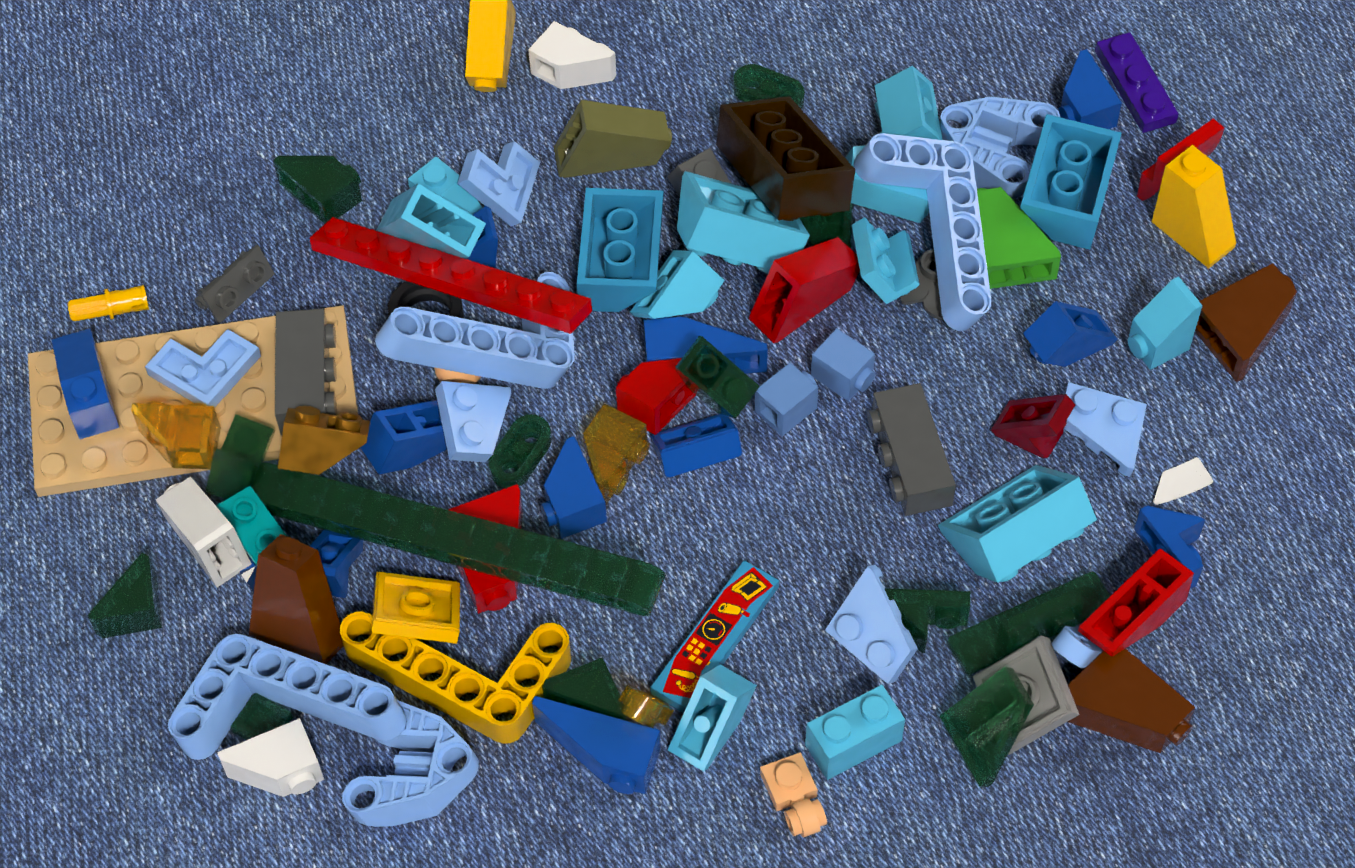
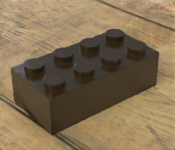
(785, 158)

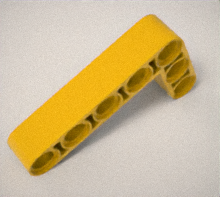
(458, 679)

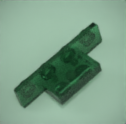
(1014, 628)

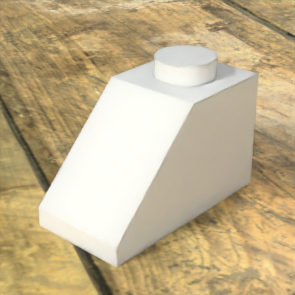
(275, 761)

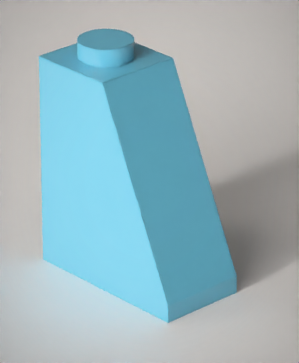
(890, 199)
(431, 222)

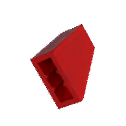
(803, 287)
(503, 508)

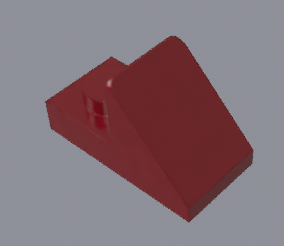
(1034, 422)

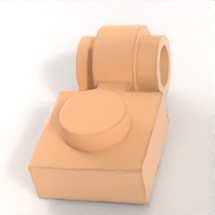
(793, 786)

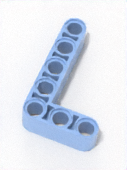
(954, 212)
(476, 348)
(249, 666)

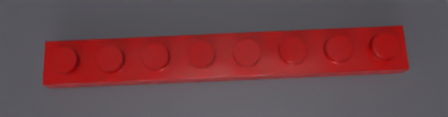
(452, 275)

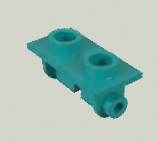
(251, 521)

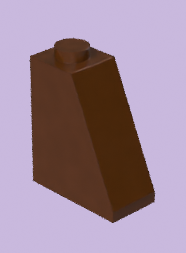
(1245, 317)
(294, 601)
(1130, 703)

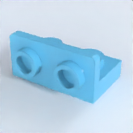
(884, 261)

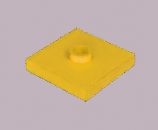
(416, 607)

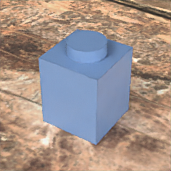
(843, 365)
(786, 398)

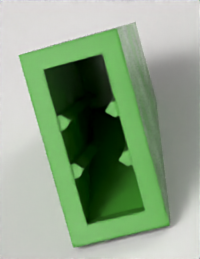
(1013, 244)

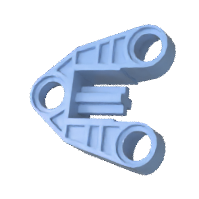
(989, 132)
(422, 773)

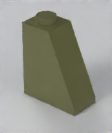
(610, 139)

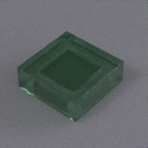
(259, 717)

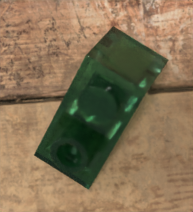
(715, 378)

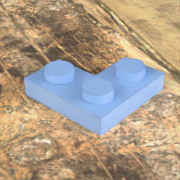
(501, 186)
(205, 377)

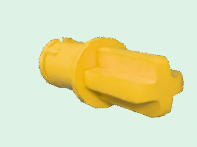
(110, 304)

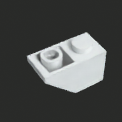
(570, 59)

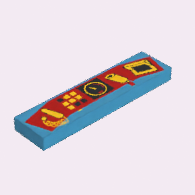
(715, 634)

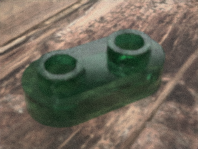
(767, 83)
(519, 454)

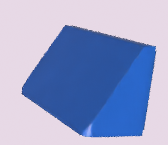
(696, 445)

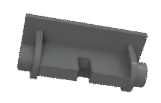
(236, 284)

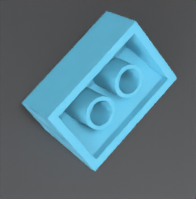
(734, 224)
(1019, 522)

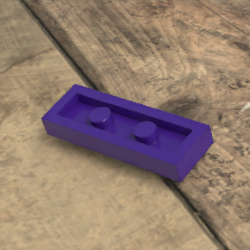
(1136, 82)

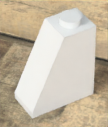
(204, 531)

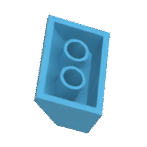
(1070, 179)
(619, 246)

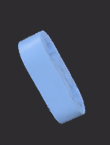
(1075, 647)

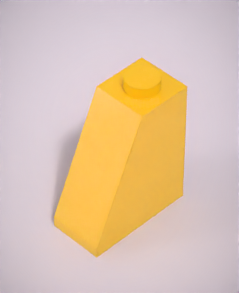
(489, 43)
(1195, 207)

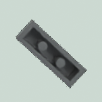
(303, 362)
(911, 450)

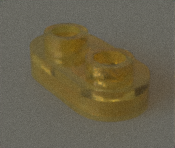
(644, 707)

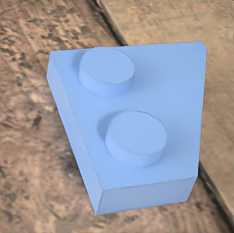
(471, 418)
(1106, 424)
(873, 628)

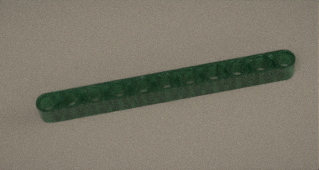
(460, 539)

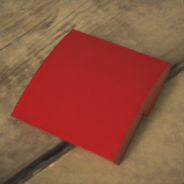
(1204, 139)

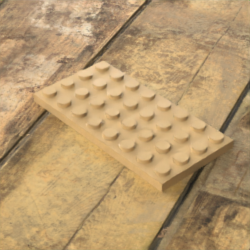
(123, 454)

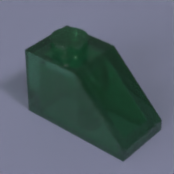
(320, 184)

